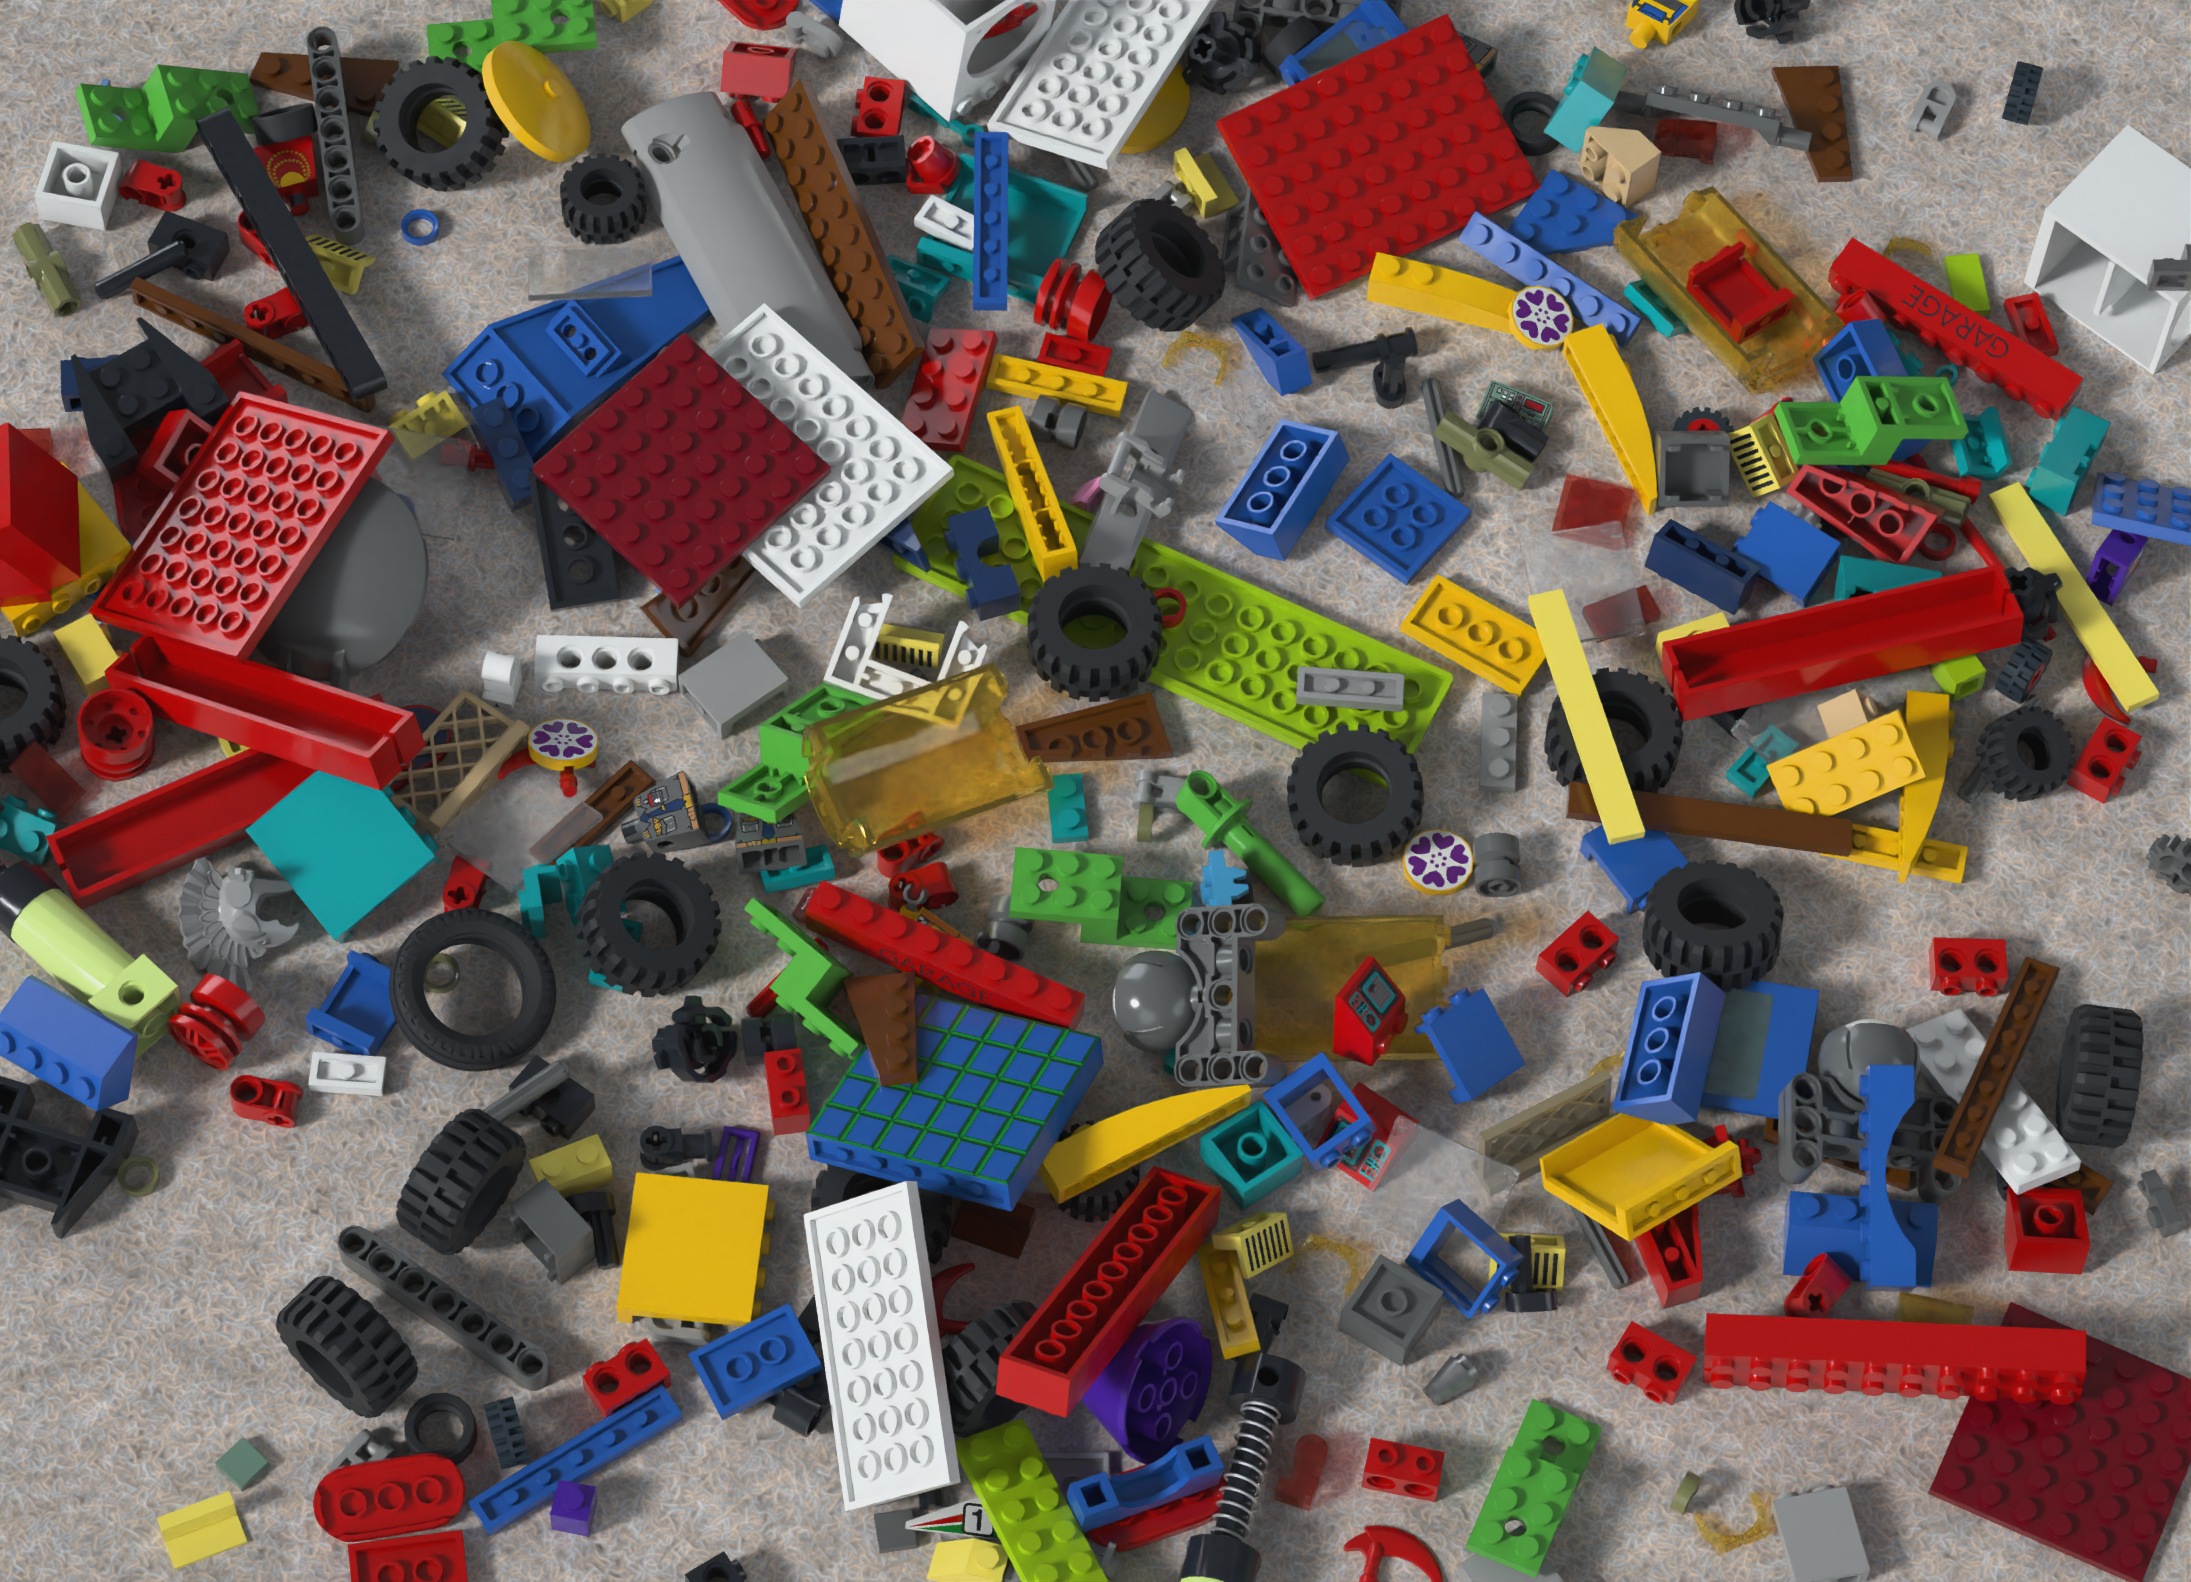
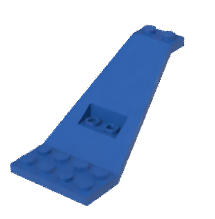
(550, 376)

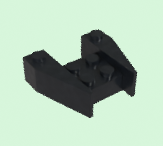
(138, 391)
(56, 1167)

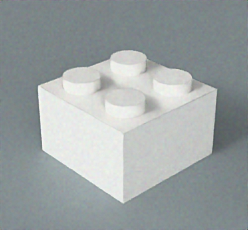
(79, 185)

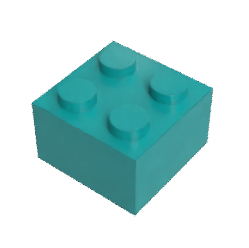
(1251, 1154)

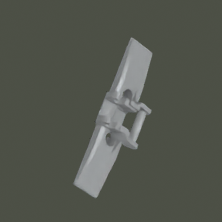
(1151, 452)

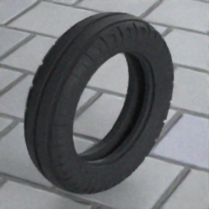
(441, 1042)

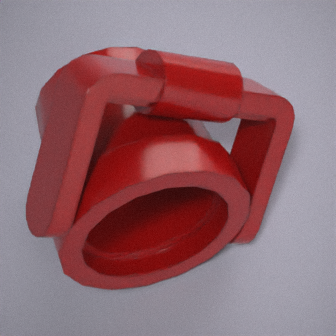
(933, 163)

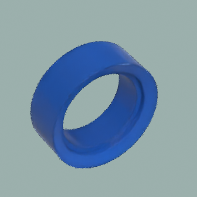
(415, 215)
(721, 810)

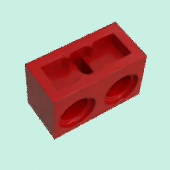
(880, 115)
(2100, 759)
(1572, 951)
(1966, 957)
(787, 1091)
(1656, 1357)
(619, 1372)
(1403, 1469)

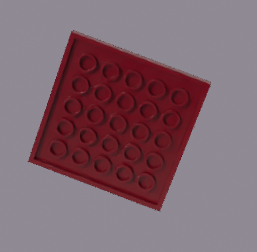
(681, 470)
(2081, 1473)

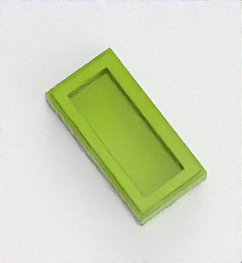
(1967, 282)

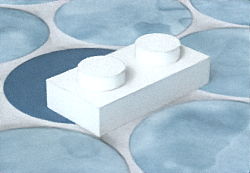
(947, 223)
(347, 1074)

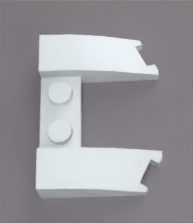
(855, 672)

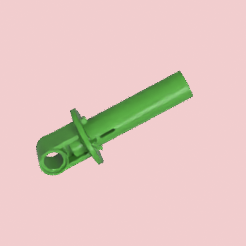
(1226, 821)

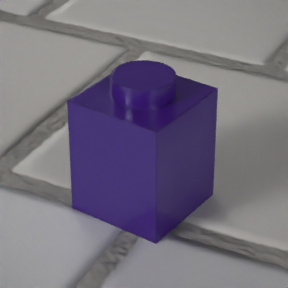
(573, 1508)

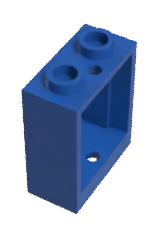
(1299, 1084)
(1435, 1271)

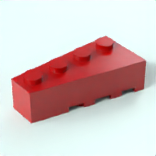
(1870, 513)

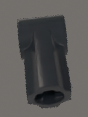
(1515, 431)
(1267, 1319)

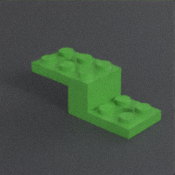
(521, 22)
(165, 108)
(1870, 420)
(778, 782)
(1097, 897)
(808, 980)
(1533, 1488)

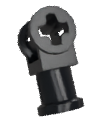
(673, 1147)

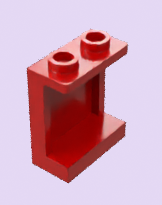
(1737, 294)
(237, 373)

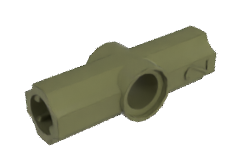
(47, 269)
(1483, 450)
(1955, 504)

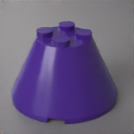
(1153, 1387)

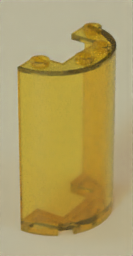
(1702, 229)
(918, 763)
(1317, 957)

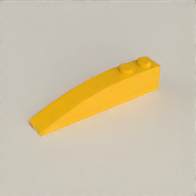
(1439, 292)
(1616, 405)
(1032, 493)
(1928, 724)
(1133, 1136)

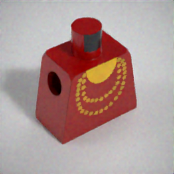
(292, 171)

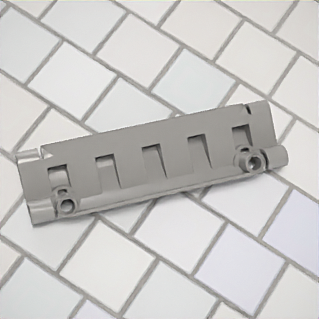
(737, 226)

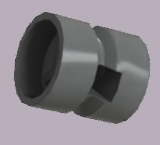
(1069, 424)
(1497, 865)
(1009, 932)

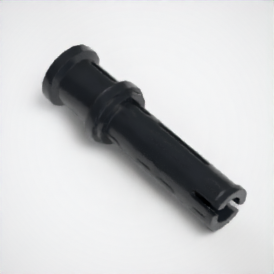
(1377, 349)

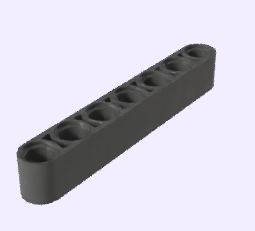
(335, 122)
(437, 1293)

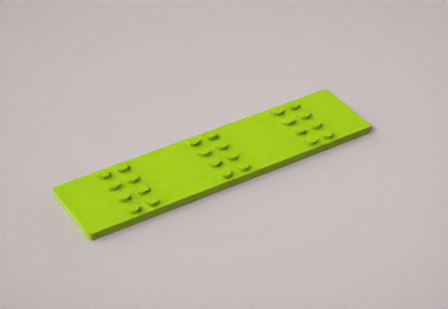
(1231, 650)

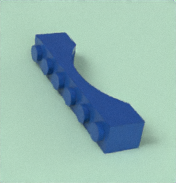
(1889, 1254)

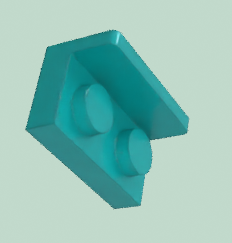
(919, 287)

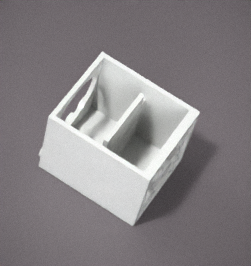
(940, 48)
(2102, 243)

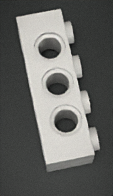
(592, 652)

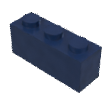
(1702, 567)

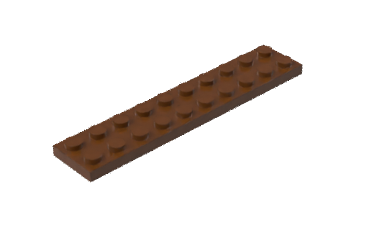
(843, 233)

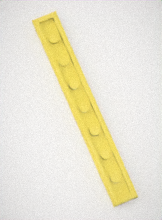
(2075, 598)
(1586, 717)

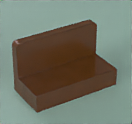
(994, 1227)

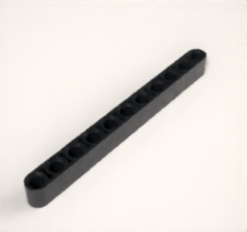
(291, 255)

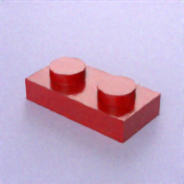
(2031, 323)
(1074, 355)

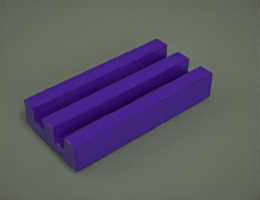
(741, 1135)

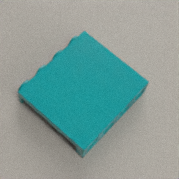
(1040, 229)
(343, 848)

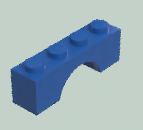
(1179, 1473)

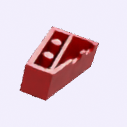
(1674, 1257)

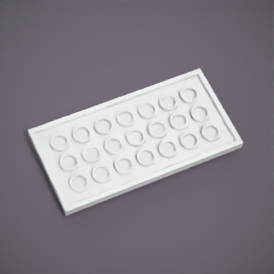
(1097, 75)
(881, 1347)

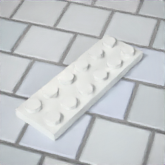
(2021, 1138)

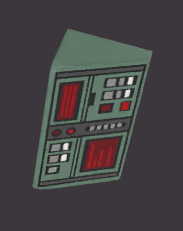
(1532, 409)

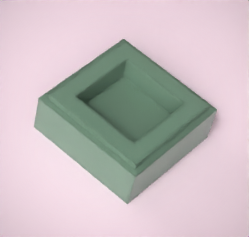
(242, 1464)

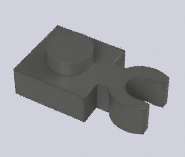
(2161, 1208)

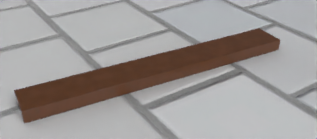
(254, 344)
(1725, 821)
(1996, 1068)

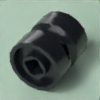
(781, 1032)

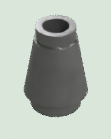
(1451, 1379)

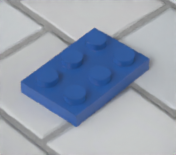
(755, 1361)

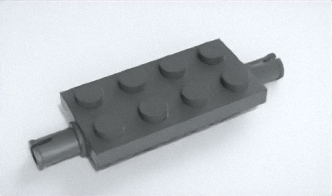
(1728, 111)

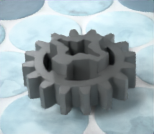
(2172, 862)

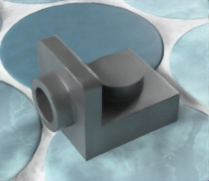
(2171, 274)

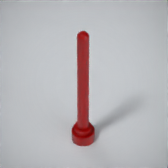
(1963, 486)

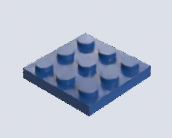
(2142, 507)
(1398, 519)

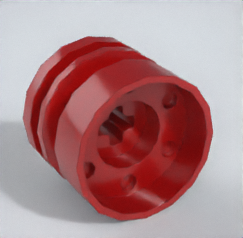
(1067, 297)
(121, 717)
(216, 1022)

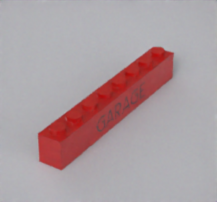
(1957, 331)
(941, 958)

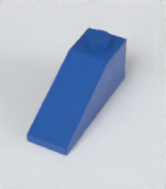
(1274, 351)

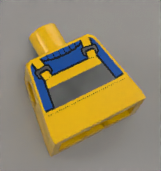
(1658, 19)

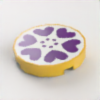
(1539, 318)
(563, 744)
(1438, 862)

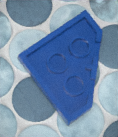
(1568, 217)

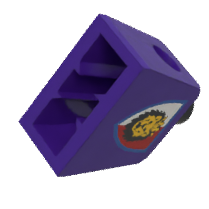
(2122, 550)

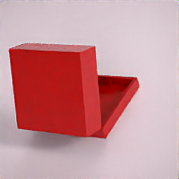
(35, 521)

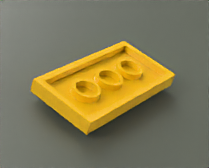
(1476, 635)
(1848, 768)

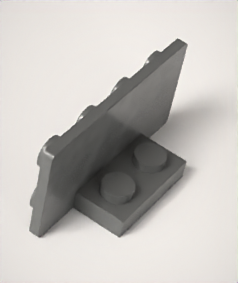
(1257, 254)

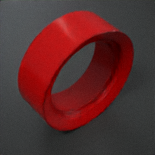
(1940, 555)
(1176, 619)

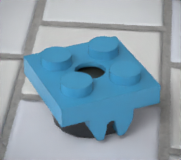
(1224, 884)

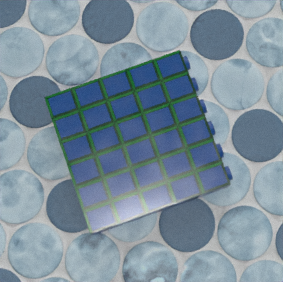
(982, 1108)

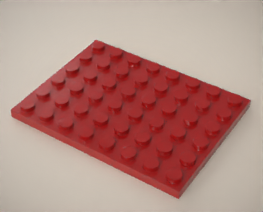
(1378, 156)
(241, 526)

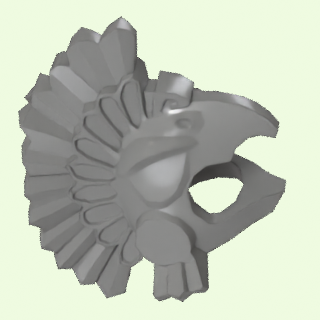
(224, 920)

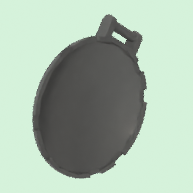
(354, 594)

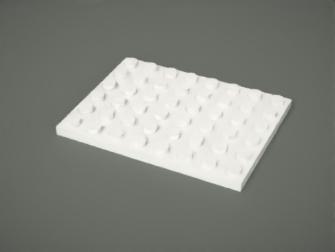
(874, 460)

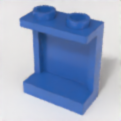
(1789, 552)
(1633, 863)
(358, 1008)
(1471, 1043)

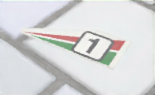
(959, 1519)

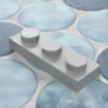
(1350, 689)
(1498, 742)

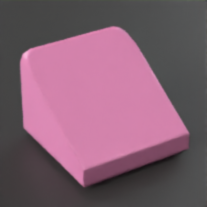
(1088, 495)

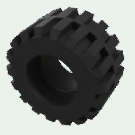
(603, 221)
(2049, 746)
(1103, 1197)

